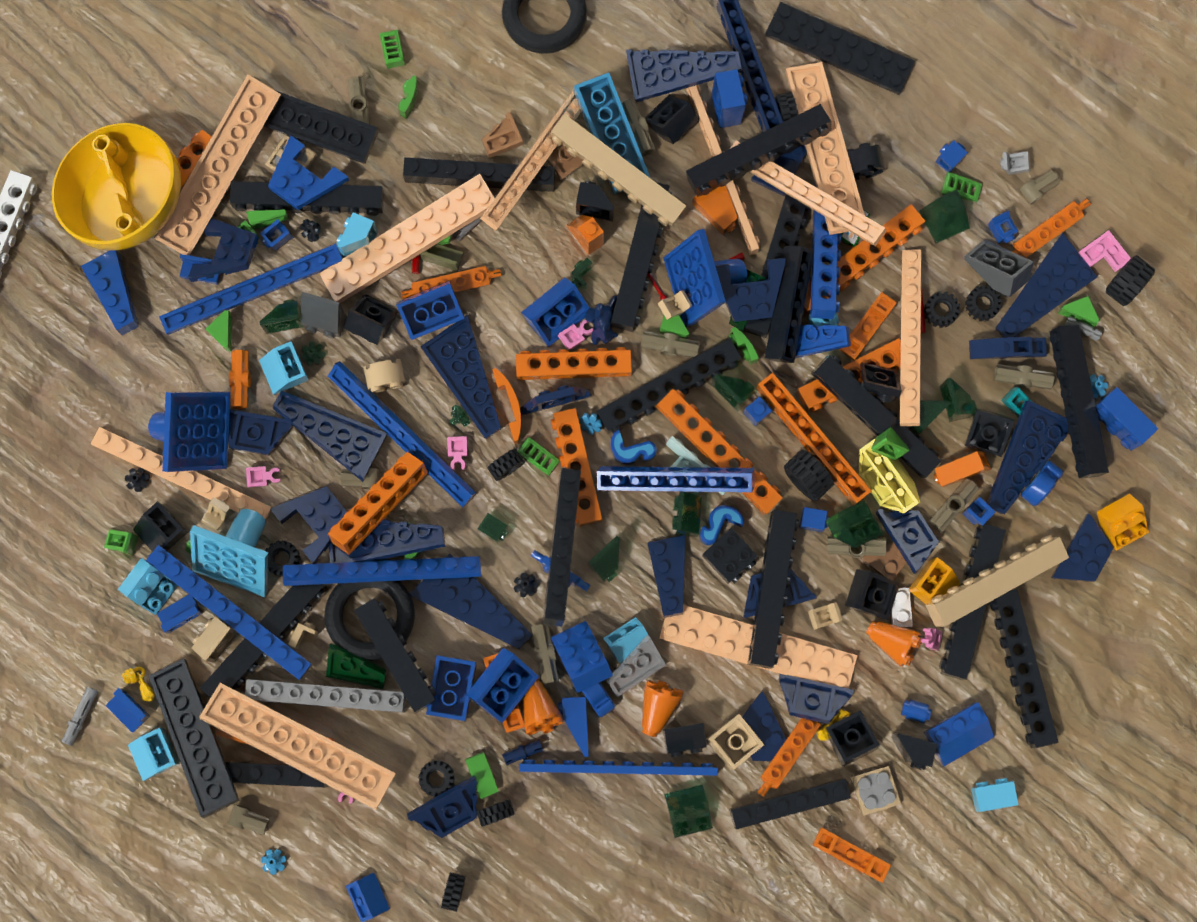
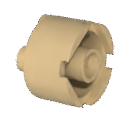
(384, 375)

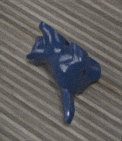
(601, 320)

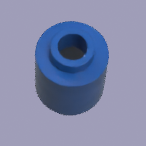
(916, 711)

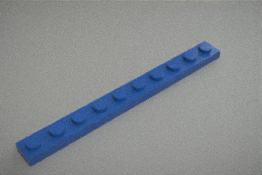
(250, 289)
(401, 433)
(381, 571)
(229, 612)
(626, 768)

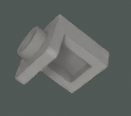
(1015, 162)

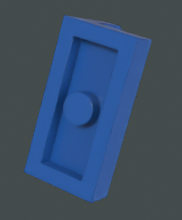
(187, 264)
(179, 614)
(127, 710)
(367, 897)

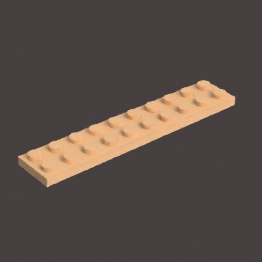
(826, 153)
(218, 165)
(408, 239)
(733, 639)
(297, 746)

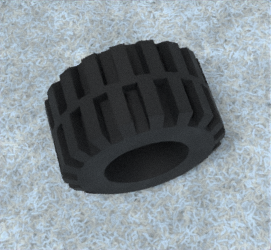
(1130, 280)
(808, 475)

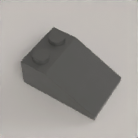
(1000, 267)
(322, 315)

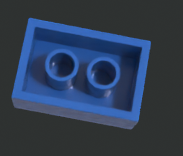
(729, 98)
(430, 310)
(1124, 419)
(581, 656)
(452, 682)
(502, 685)

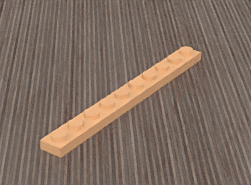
(713, 142)
(528, 167)
(820, 202)
(910, 338)
(187, 479)

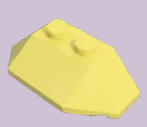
(887, 480)

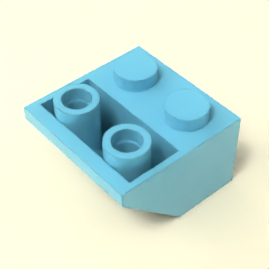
(357, 233)
(283, 368)
(147, 586)
(153, 753)

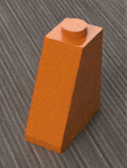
(717, 209)
(587, 233)
(962, 468)

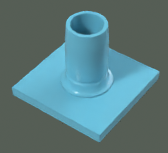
(233, 556)

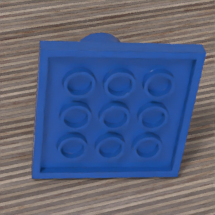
(694, 271)
(193, 430)

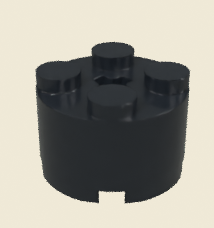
(866, 160)

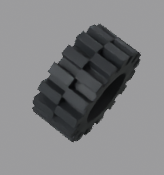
(786, 105)
(978, 313)
(934, 317)
(506, 464)
(278, 547)
(424, 775)
(495, 813)
(453, 892)

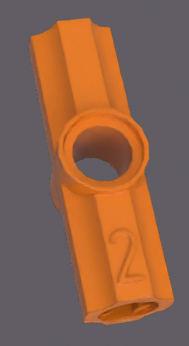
(239, 379)

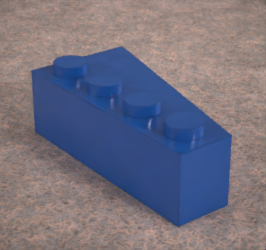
(110, 285)

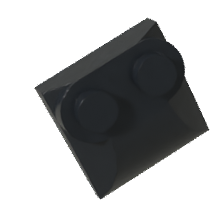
(881, 381)
(989, 432)

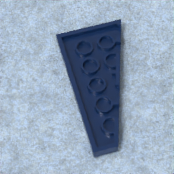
(673, 70)
(1053, 282)
(460, 366)
(341, 437)
(1029, 448)
(392, 540)
(474, 605)

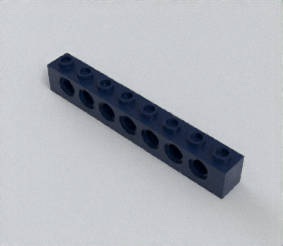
(753, 72)

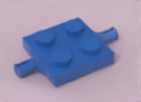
(574, 580)

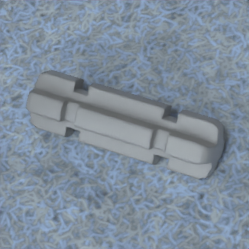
(1085, 329)

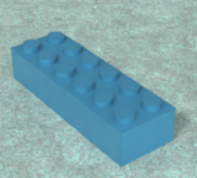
(607, 119)

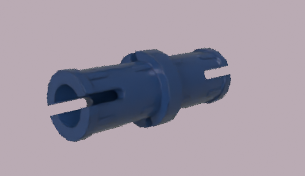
(522, 752)

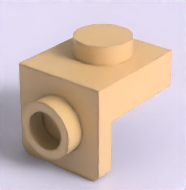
(675, 305)
(216, 513)
(825, 615)
(297, 635)

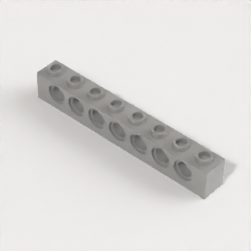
(325, 696)

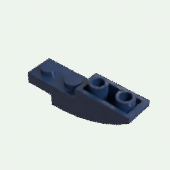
(1007, 348)

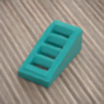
(1007, 400)

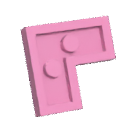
(1108, 248)

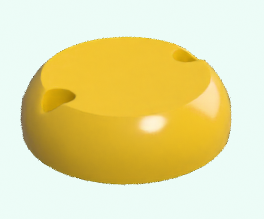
(116, 187)

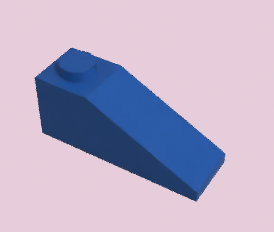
(576, 719)

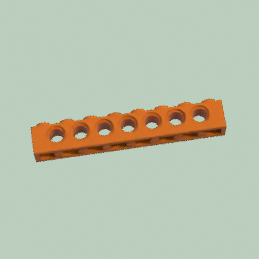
(907, 217)
(666, 407)
(813, 438)

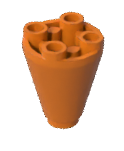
(895, 641)
(658, 706)
(540, 710)

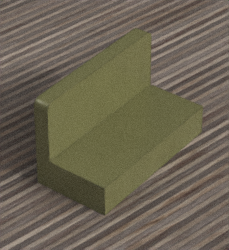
(443, 256)

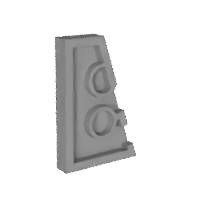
(636, 667)

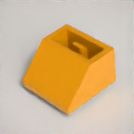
(1123, 521)
(933, 581)

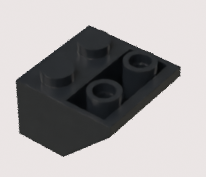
(159, 527)

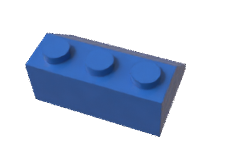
(556, 311)
(960, 733)

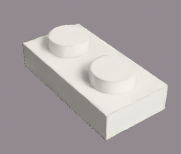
(901, 610)

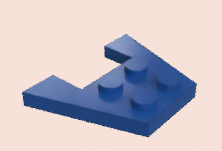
(298, 184)

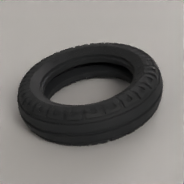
(544, 43)
(334, 615)

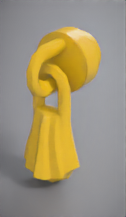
(130, 678)
(822, 733)

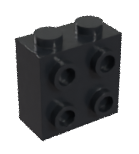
(730, 556)

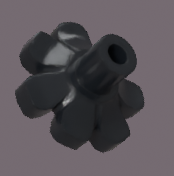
(310, 230)
(137, 479)
(525, 589)

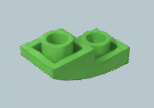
(410, 92)
(741, 341)
(480, 769)

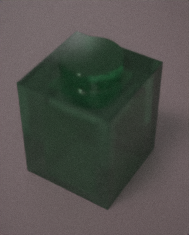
(493, 528)

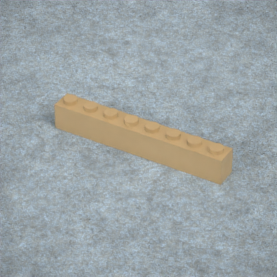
(617, 170)
(997, 581)

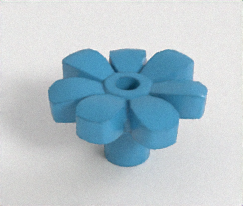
(1098, 385)
(590, 423)
(277, 859)

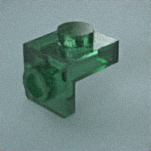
(580, 270)

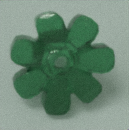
(312, 353)
(459, 416)

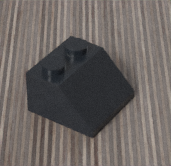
(672, 118)
(593, 202)
(370, 319)
(872, 594)
(684, 738)
(852, 738)
(915, 751)

